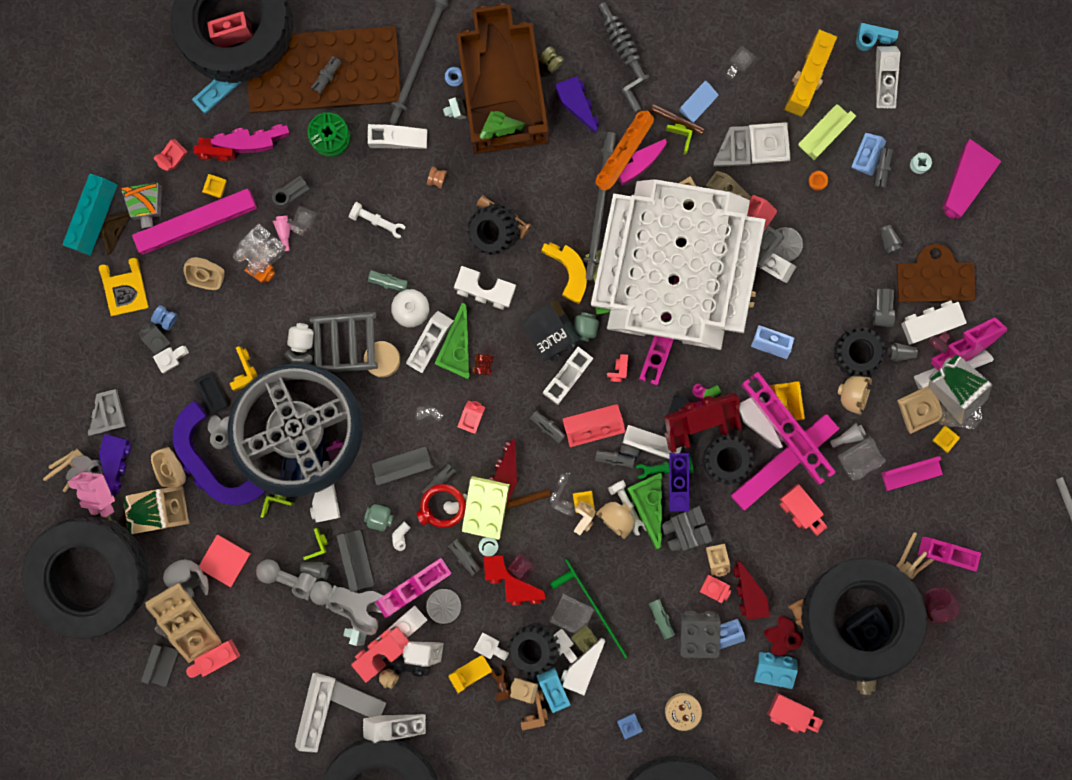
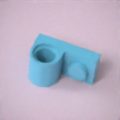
(885, 36)
(553, 690)

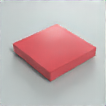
(224, 560)

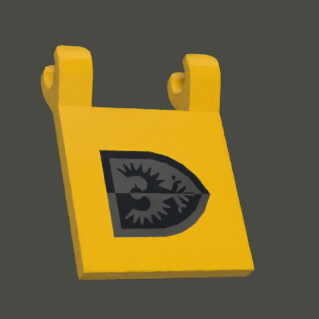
(126, 291)

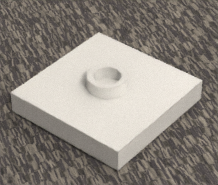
(769, 143)

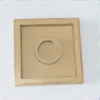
(920, 409)

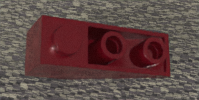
(506, 468)
(753, 598)

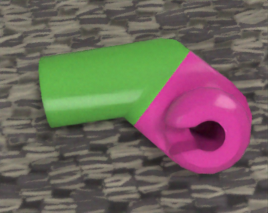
(701, 392)

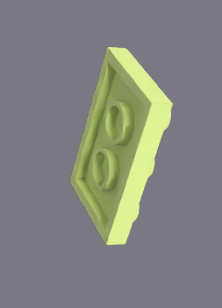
(485, 507)

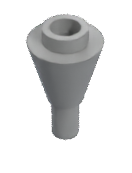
(853, 434)

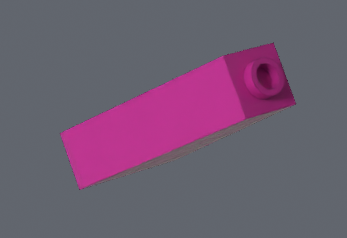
(970, 176)

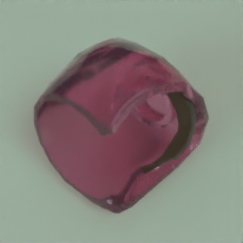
(946, 611)

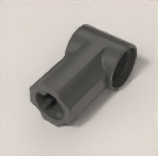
(292, 191)
(884, 310)

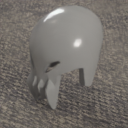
(187, 574)

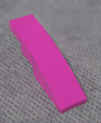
(972, 343)
(413, 587)

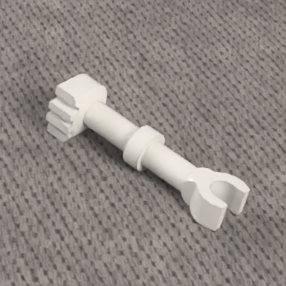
(375, 219)
(619, 488)

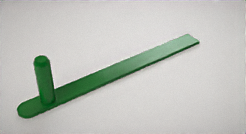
(569, 575)

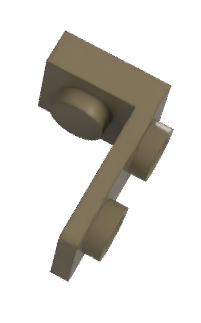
(724, 182)

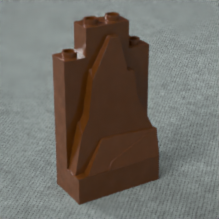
(502, 76)

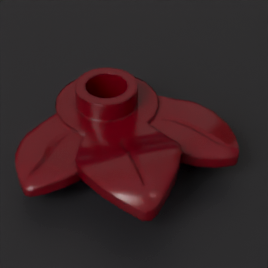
(780, 636)

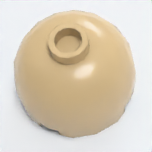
(855, 393)
(617, 518)

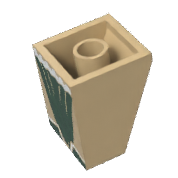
(155, 510)

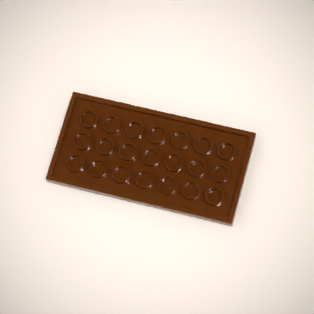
(364, 78)

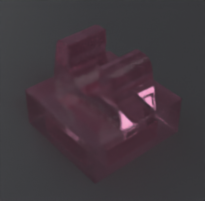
(938, 343)
(520, 567)

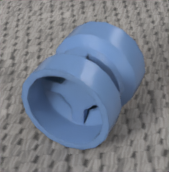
(163, 317)

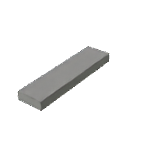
(356, 700)

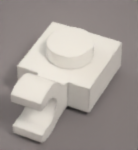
(168, 358)
(565, 643)
(488, 646)

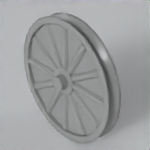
(791, 244)
(443, 606)

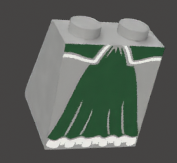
(959, 388)

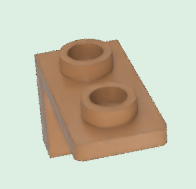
(531, 721)

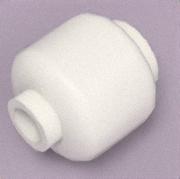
(300, 337)

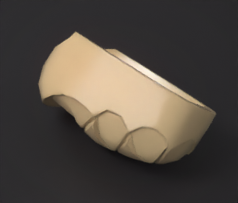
(203, 273)
(168, 468)

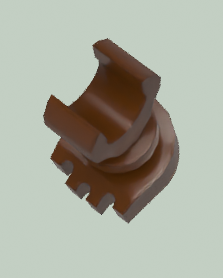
(502, 686)

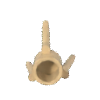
(67, 460)
(909, 569)

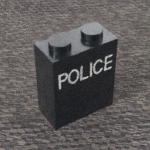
(550, 331)

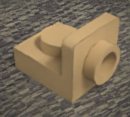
(718, 560)

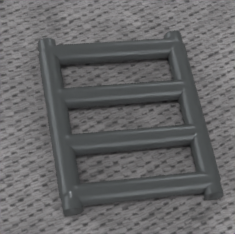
(351, 318)

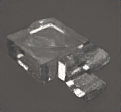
(741, 61)

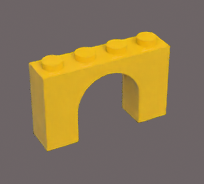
(811, 73)

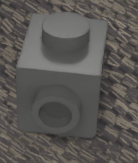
(153, 337)

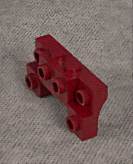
(701, 416)

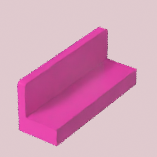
(912, 473)

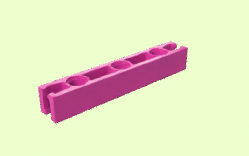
(194, 221)
(659, 346)
(797, 440)
(781, 465)

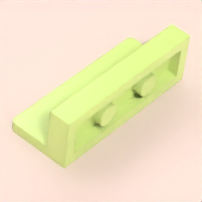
(826, 131)

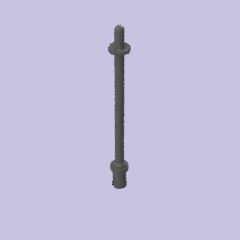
(399, 105)
(606, 151)

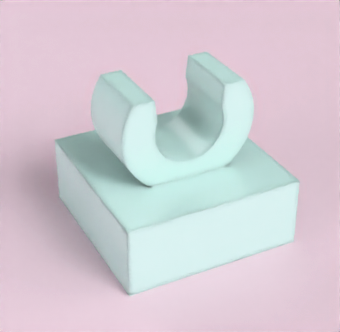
(456, 109)
(356, 638)

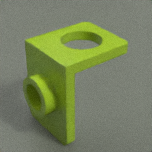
(681, 129)
(282, 499)
(322, 542)

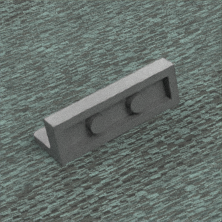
(401, 466)
(355, 560)

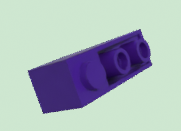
(573, 99)
(112, 457)
(679, 481)

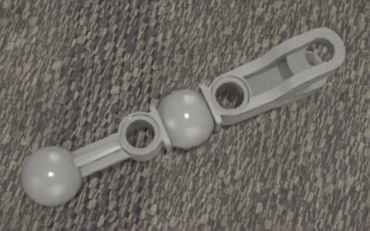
(337, 599)

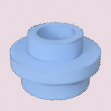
(454, 70)

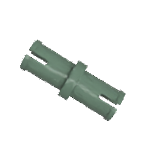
(387, 281)
(661, 619)

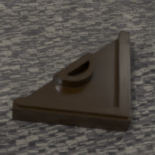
(112, 230)

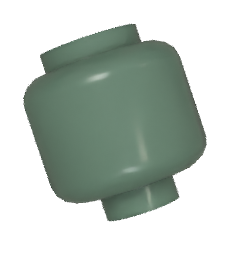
(586, 326)
(378, 517)

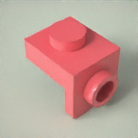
(171, 155)

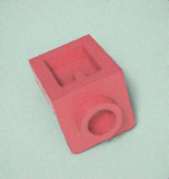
(621, 365)
(471, 416)
(715, 589)

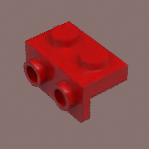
(206, 151)

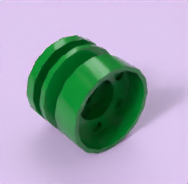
(335, 143)

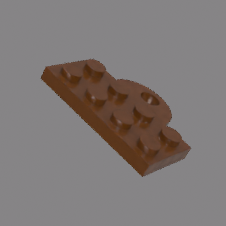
(935, 278)

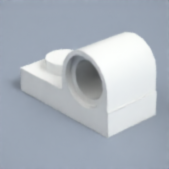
(779, 268)

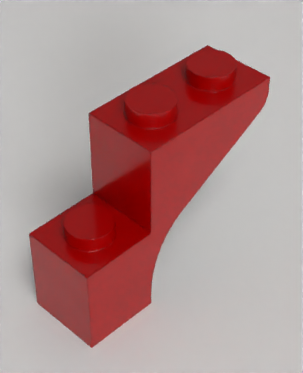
(515, 589)

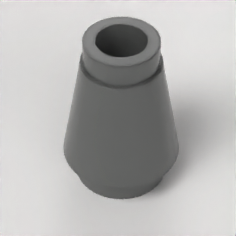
(891, 241)
(901, 352)
(316, 569)

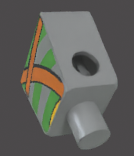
(143, 202)

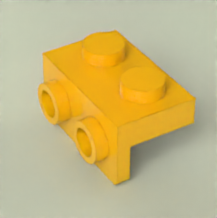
(791, 398)

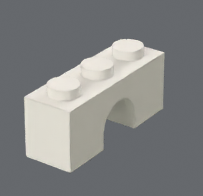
(468, 284)
(567, 375)

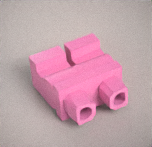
(93, 492)

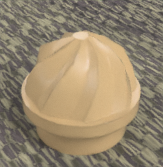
(388, 678)

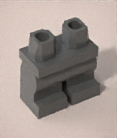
(684, 530)

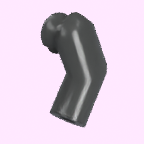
(293, 358)

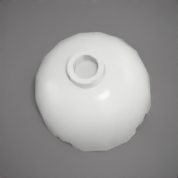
(410, 308)

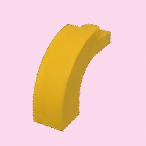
(577, 273)

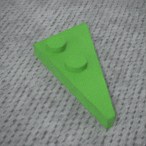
(500, 124)
(454, 351)

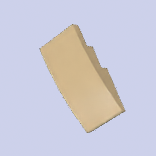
(183, 622)

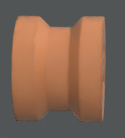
(436, 177)

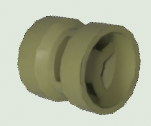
(551, 59)

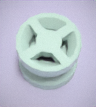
(917, 166)

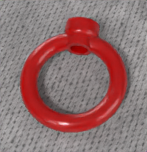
(425, 514)

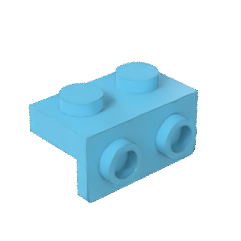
(776, 670)

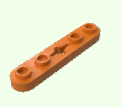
(624, 150)

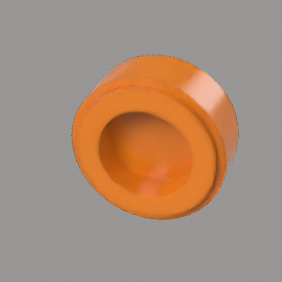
(818, 180)

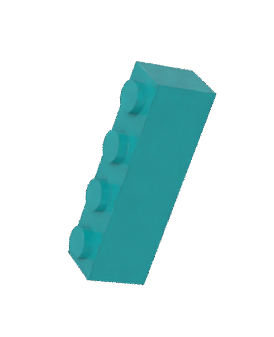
(90, 214)

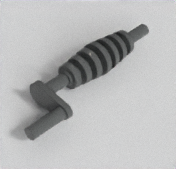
(629, 53)

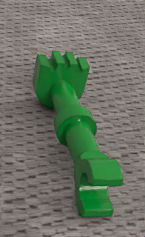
(660, 468)

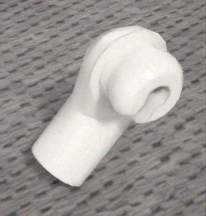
(452, 508)
(398, 536)

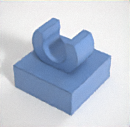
(629, 726)

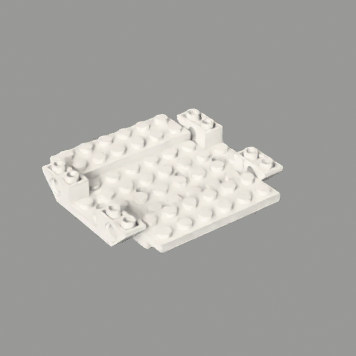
(712, 267)

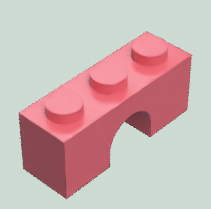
(370, 662)

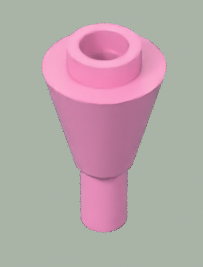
(283, 230)

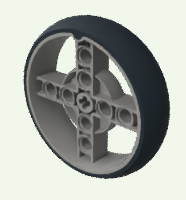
(274, 381)

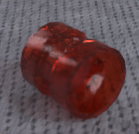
(480, 368)

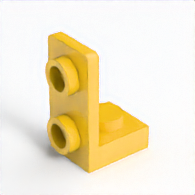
(241, 380)
(469, 673)

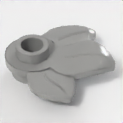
(218, 428)
(83, 464)

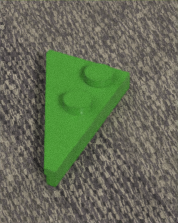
(647, 500)

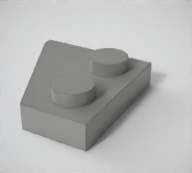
(735, 148)
(107, 413)

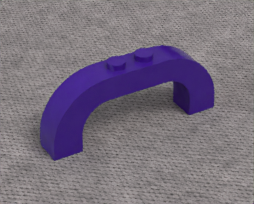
(194, 464)

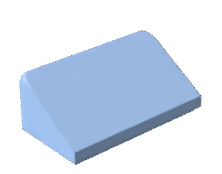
(699, 102)
(868, 153)
(772, 342)
(731, 633)

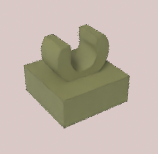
(584, 639)

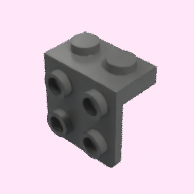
(700, 634)

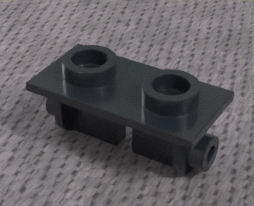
(400, 666)

